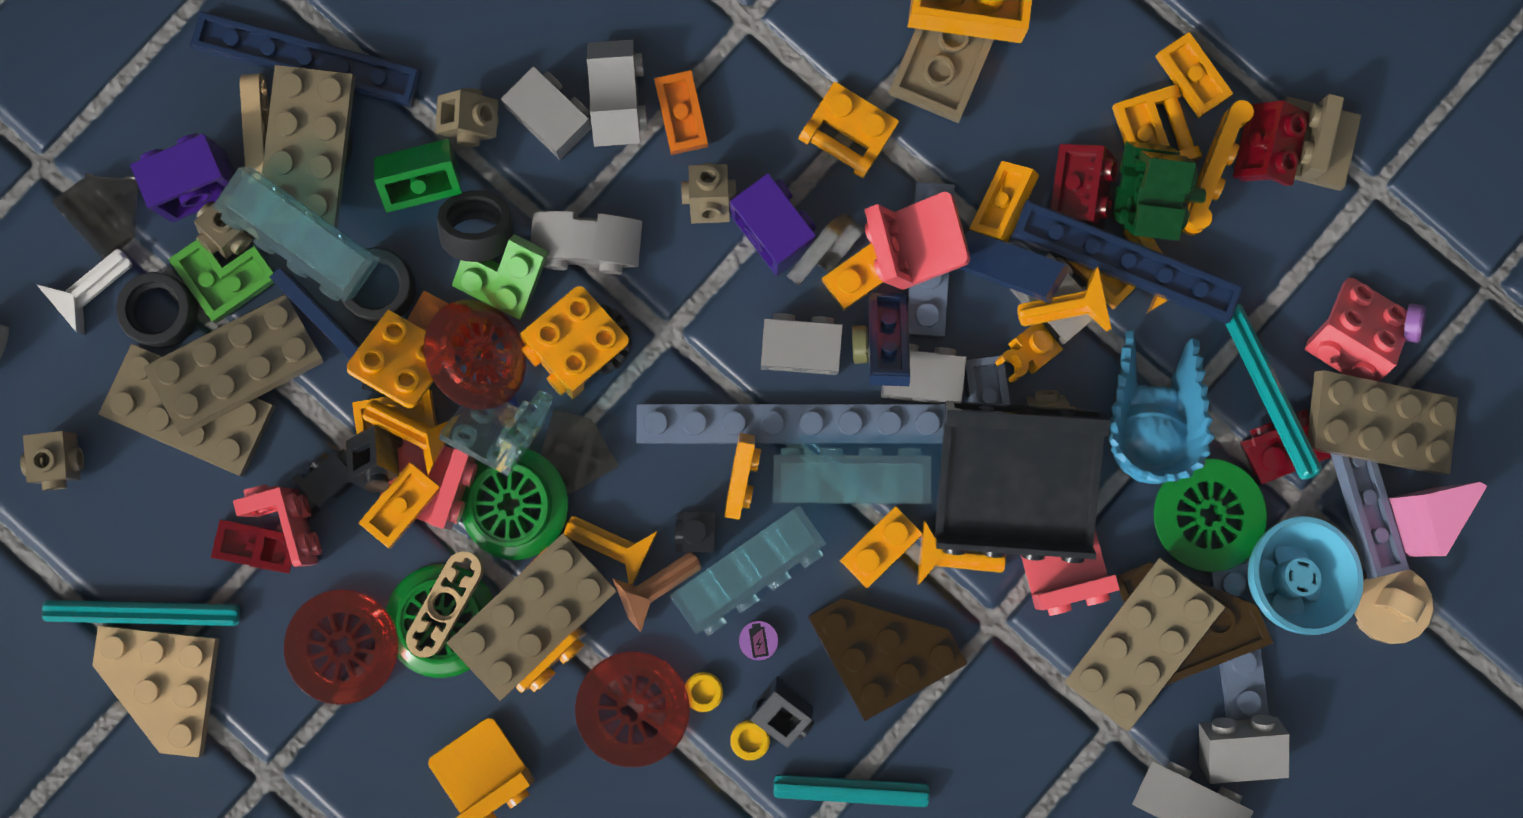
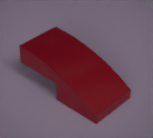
(251, 546)

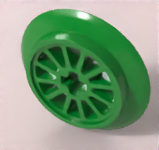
(546, 527)
(1228, 554)
(398, 609)

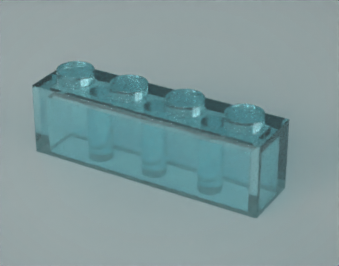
(295, 233)
(851, 478)
(748, 570)

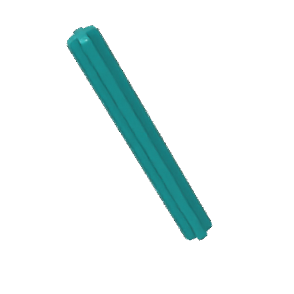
(1273, 395)
(141, 613)

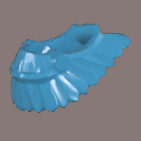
(1161, 430)

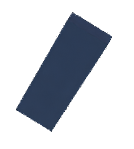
(1014, 266)
(315, 312)
(888, 339)

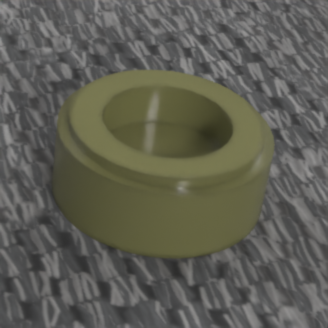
(860, 344)

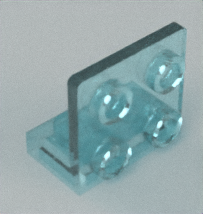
(497, 434)

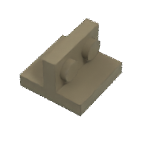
(1327, 142)

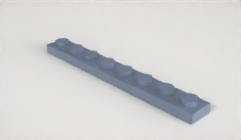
(790, 423)

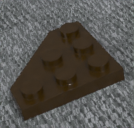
(1233, 633)
(883, 653)

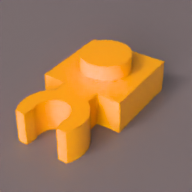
(1030, 351)

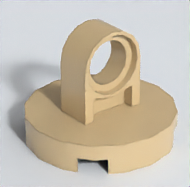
(1394, 607)

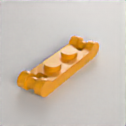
(1220, 153)

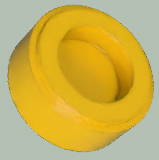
(704, 691)
(749, 740)

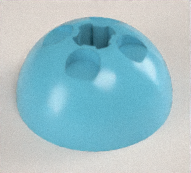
(1323, 576)

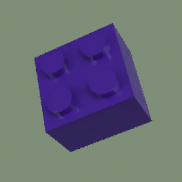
(183, 177)
(773, 223)

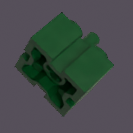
(1154, 190)

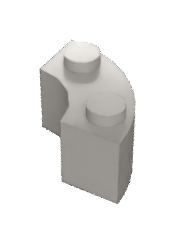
(614, 92)
(602, 242)
(1173, 795)

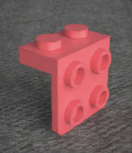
(917, 240)
(1361, 333)
(452, 472)
(293, 515)
(1059, 583)

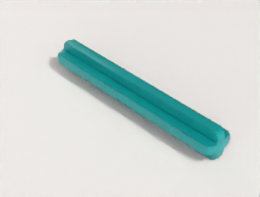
(851, 790)

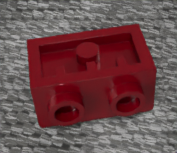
(1271, 143)
(1084, 183)
(1268, 454)

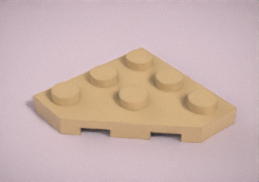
(161, 683)

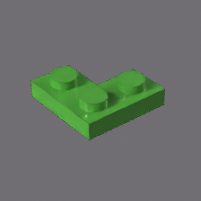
(507, 284)
(220, 287)

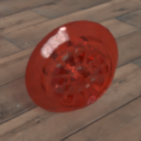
(446, 372)
(299, 640)
(606, 744)

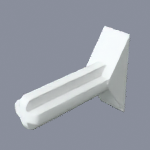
(73, 300)

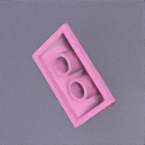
(1434, 517)

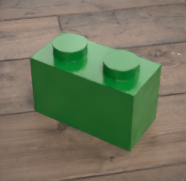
(417, 175)

